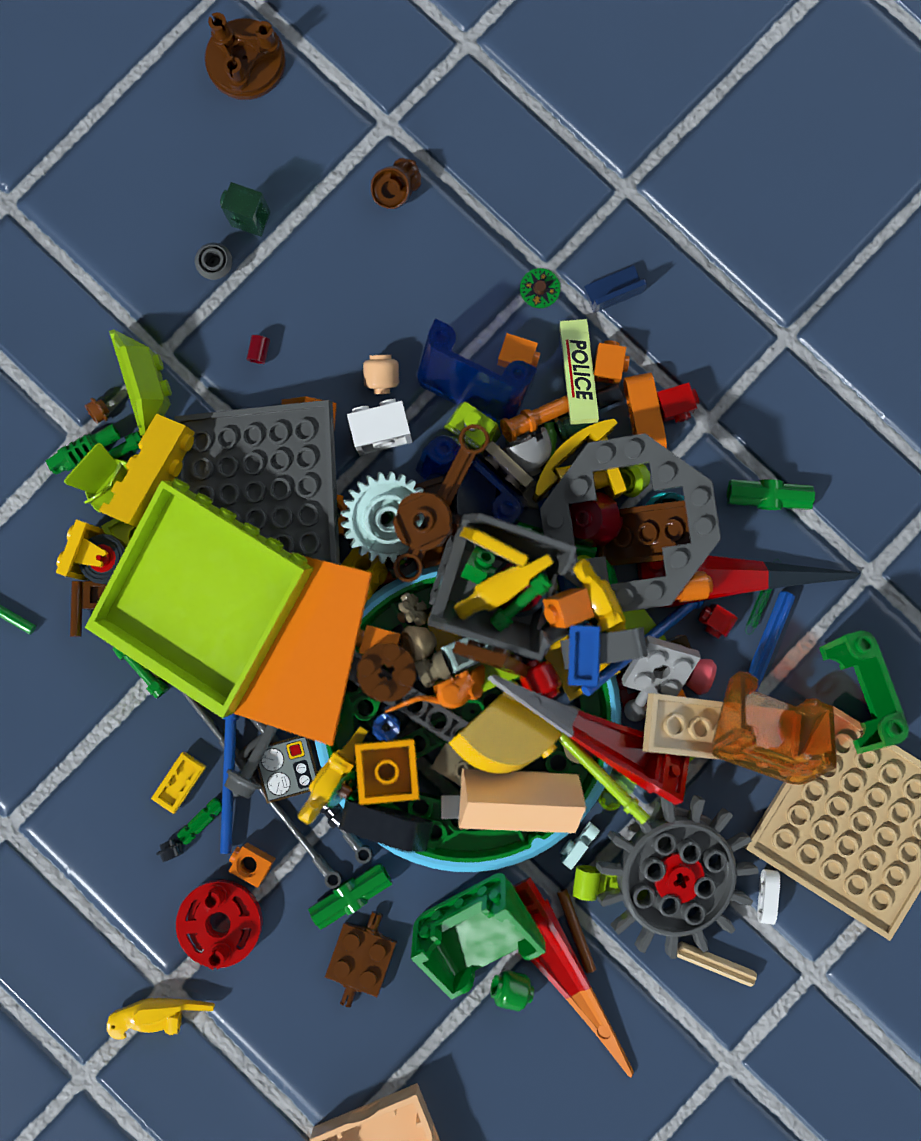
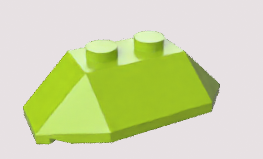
(142, 379)

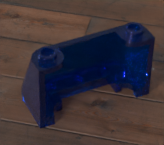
(464, 380)
(438, 458)

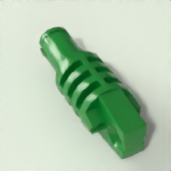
(70, 456)

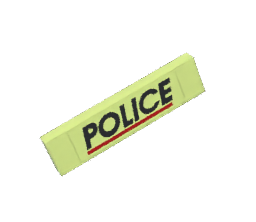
(578, 372)

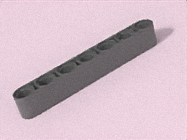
(422, 717)

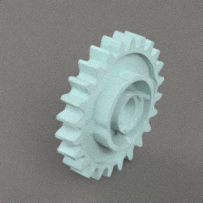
(365, 514)

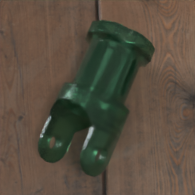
(564, 428)

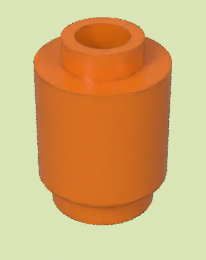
(697, 588)

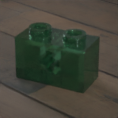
(245, 208)

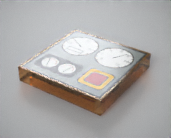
(287, 768)

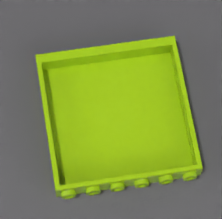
(199, 597)

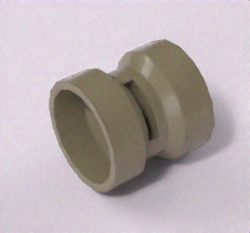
(433, 669)

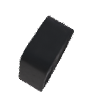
(386, 826)

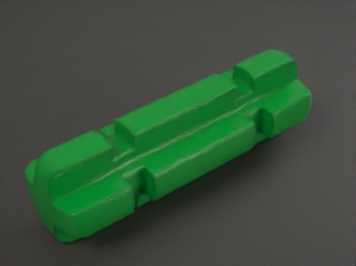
(200, 821)

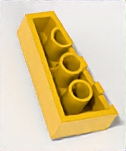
(159, 459)

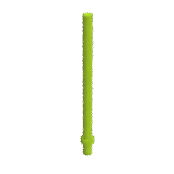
(630, 805)

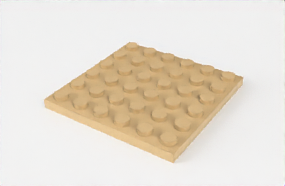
(851, 831)

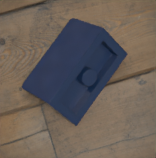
(614, 289)

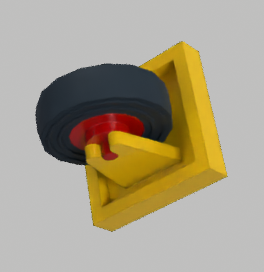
(90, 553)

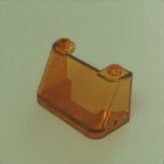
(773, 735)

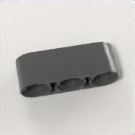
(616, 646)

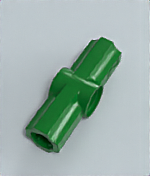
(770, 494)
(350, 896)

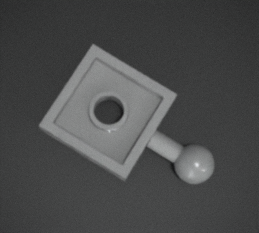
(670, 681)

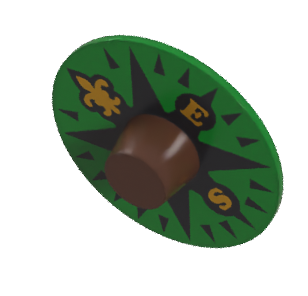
(540, 288)
(342, 790)

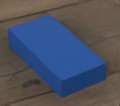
(584, 655)

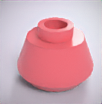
(702, 676)

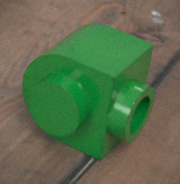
(479, 566)

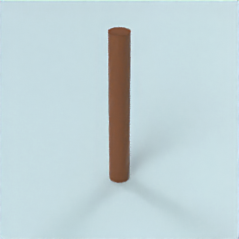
(576, 931)

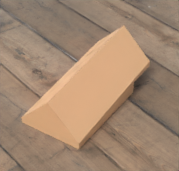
(521, 801)

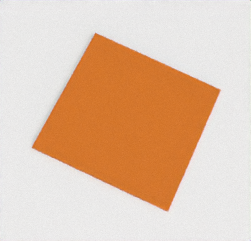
(311, 658)

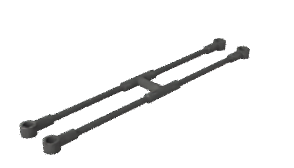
(241, 760)

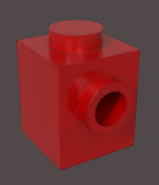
(678, 403)

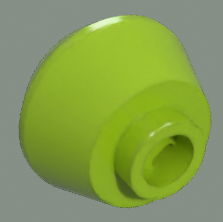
(635, 479)

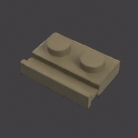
(510, 470)

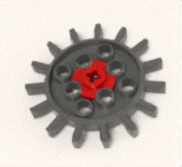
(663, 884)

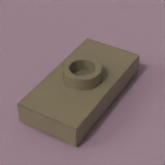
(450, 764)

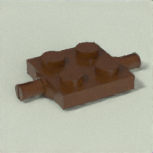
(361, 959)

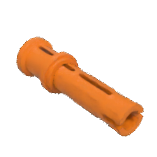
(529, 420)

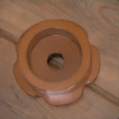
(97, 410)

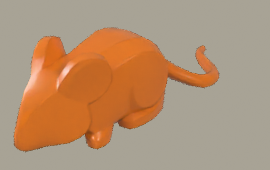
(453, 691)

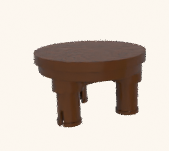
(244, 57)

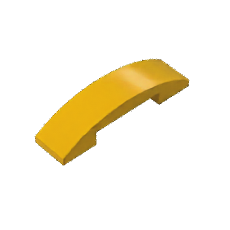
(590, 434)

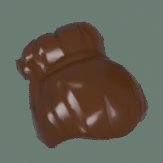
(394, 184)

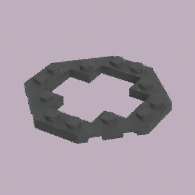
(667, 473)

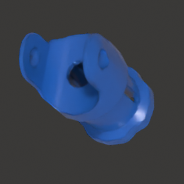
(391, 719)

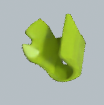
(97, 476)

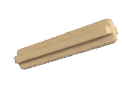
(716, 964)

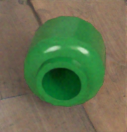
(511, 990)

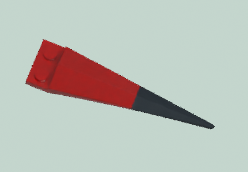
(741, 576)

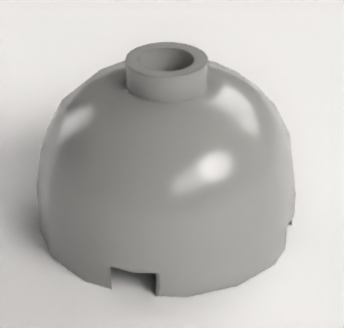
(530, 451)

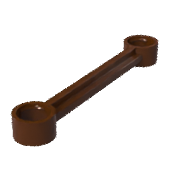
(446, 492)

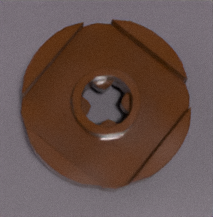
(408, 514)
(403, 676)

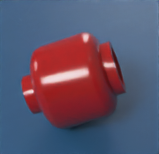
(542, 679)

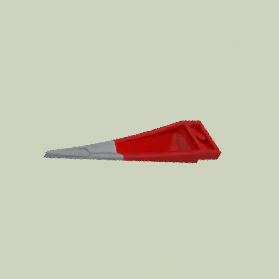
(611, 742)

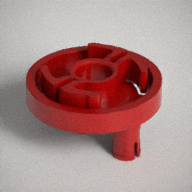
(219, 947)

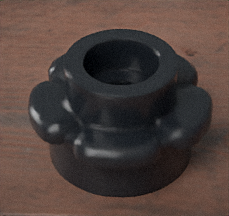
(170, 850)

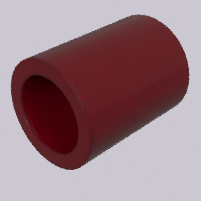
(258, 349)

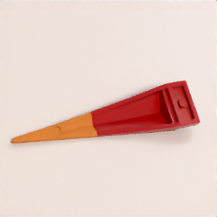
(565, 972)

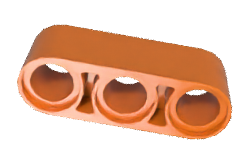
(644, 407)

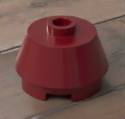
(596, 521)

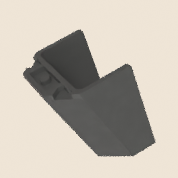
(449, 588)

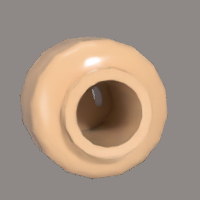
(381, 373)

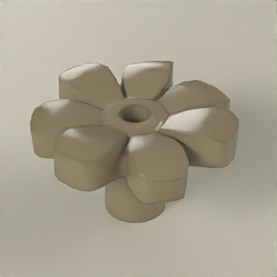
(412, 610)

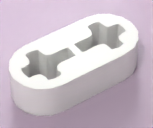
(768, 896)

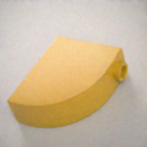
(505, 737)

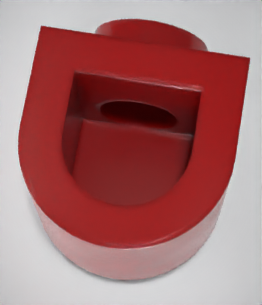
(717, 620)

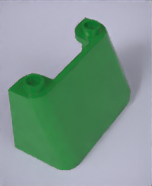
(863, 653)
(473, 932)

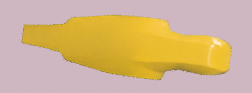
(500, 588)
(602, 598)
(329, 776)
(152, 1016)

